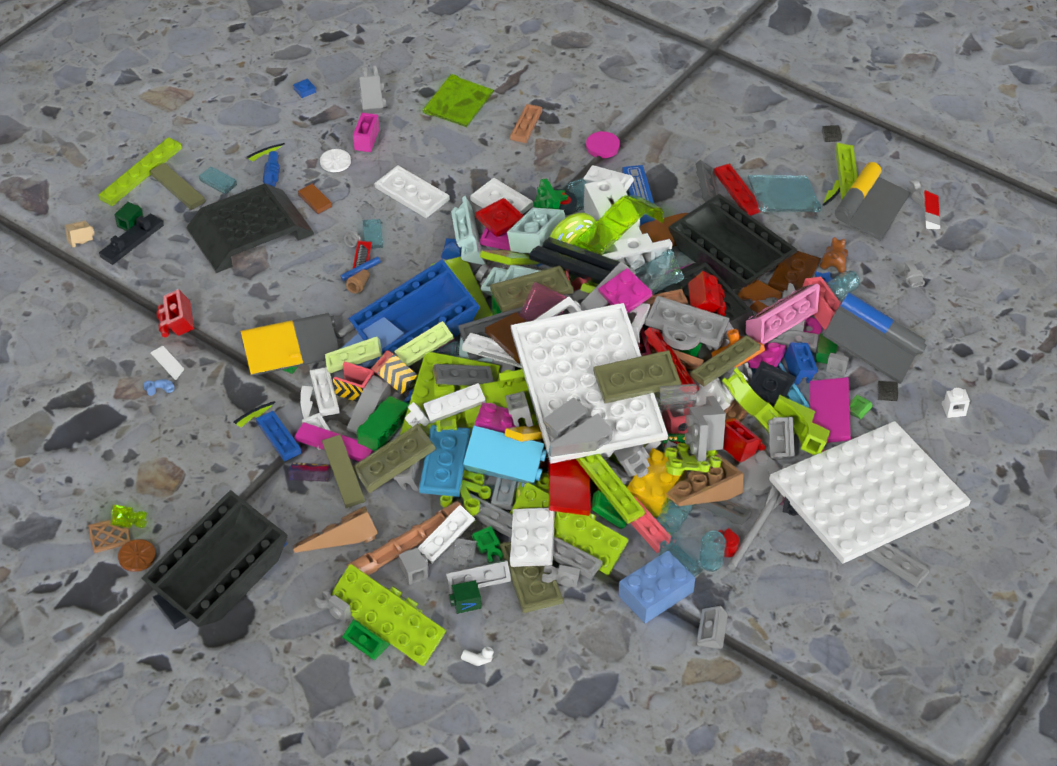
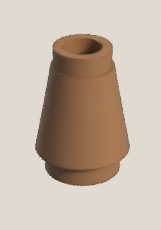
(357, 282)

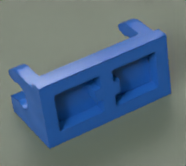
(800, 362)

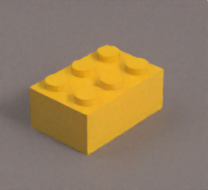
(653, 487)

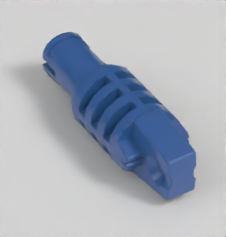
(271, 169)

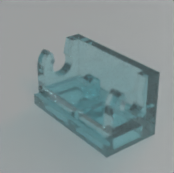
(692, 566)

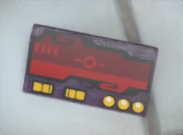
(309, 472)

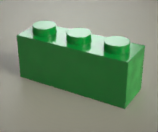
(382, 423)

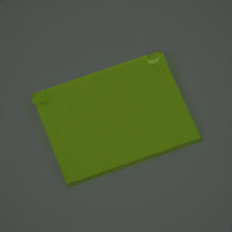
(458, 100)

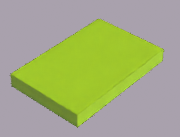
(507, 257)

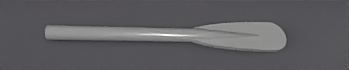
(773, 499)

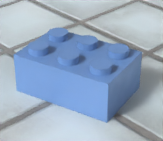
(656, 586)

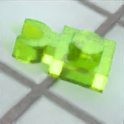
(125, 517)

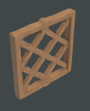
(109, 534)

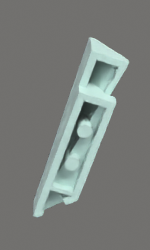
(467, 233)

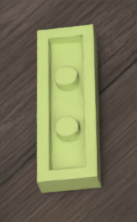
(424, 343)
(353, 354)

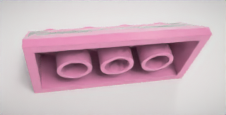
(783, 314)

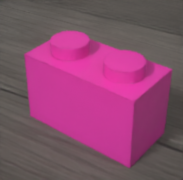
(366, 132)

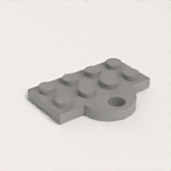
(686, 323)

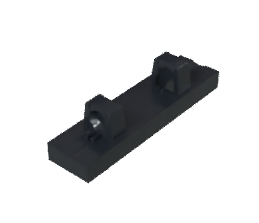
(131, 238)

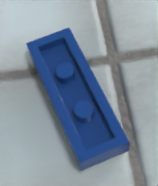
(278, 436)

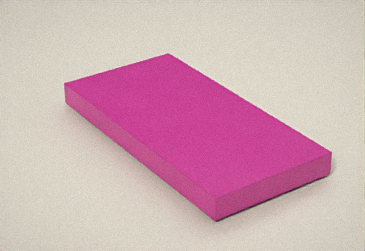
(832, 407)

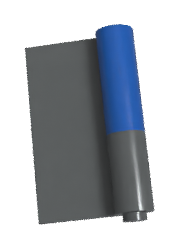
(874, 337)

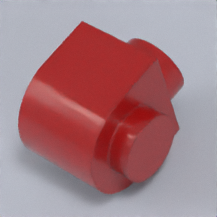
(732, 542)

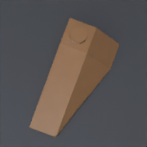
(710, 486)
(353, 529)

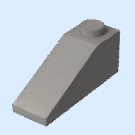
(372, 395)

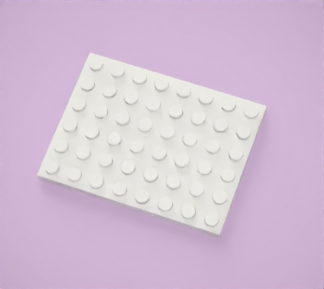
(559, 365)
(869, 491)

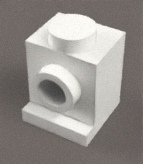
(956, 397)

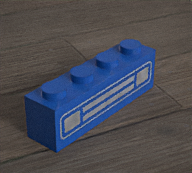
(639, 187)

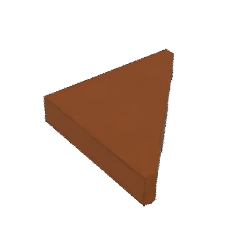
(759, 291)

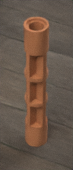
(418, 534)

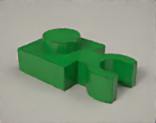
(488, 542)

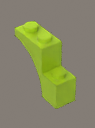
(811, 435)

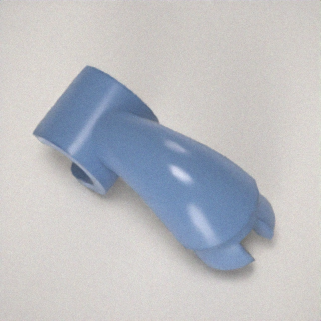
(151, 386)

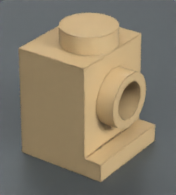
(79, 233)

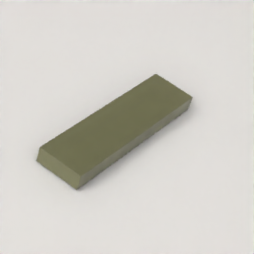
(177, 186)
(725, 360)
(343, 471)

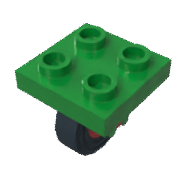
(554, 198)

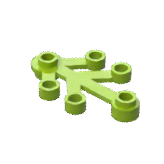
(677, 466)
(471, 505)

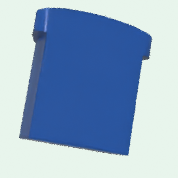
(451, 249)

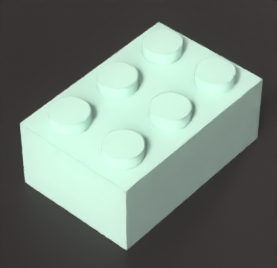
(534, 229)

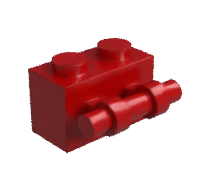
(707, 294)
(175, 314)
(740, 441)

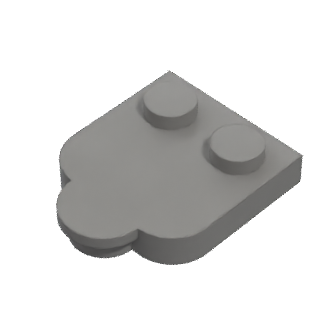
(757, 473)

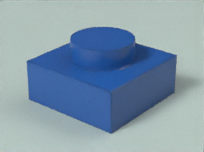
(304, 88)

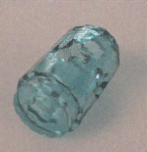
(844, 283)
(673, 516)
(712, 548)

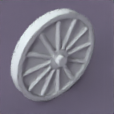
(335, 160)

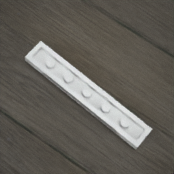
(487, 348)

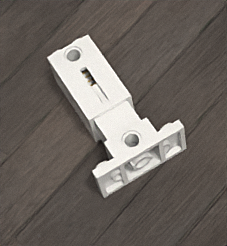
(632, 245)

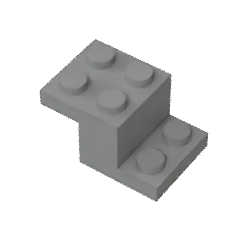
(705, 428)

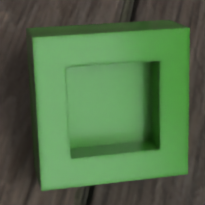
(859, 406)

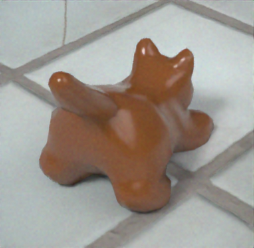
(835, 256)

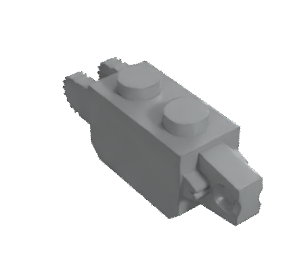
(633, 460)

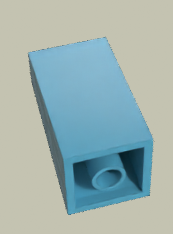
(504, 457)

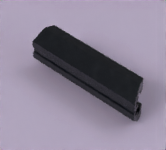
(574, 260)

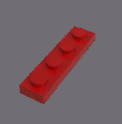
(737, 189)
(656, 340)

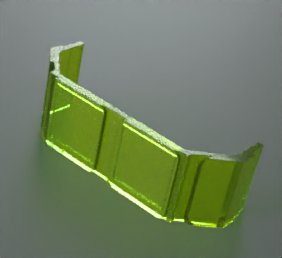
(616, 222)

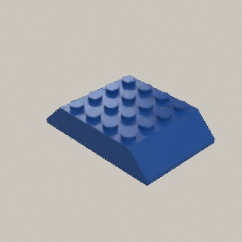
(420, 305)

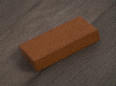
(315, 198)

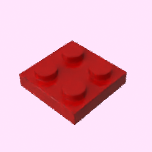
(499, 217)

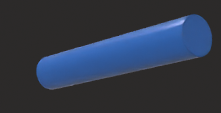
(366, 266)

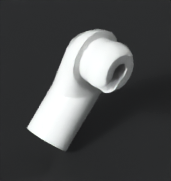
(478, 659)

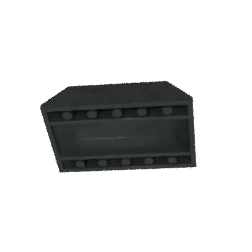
(729, 242)
(217, 560)

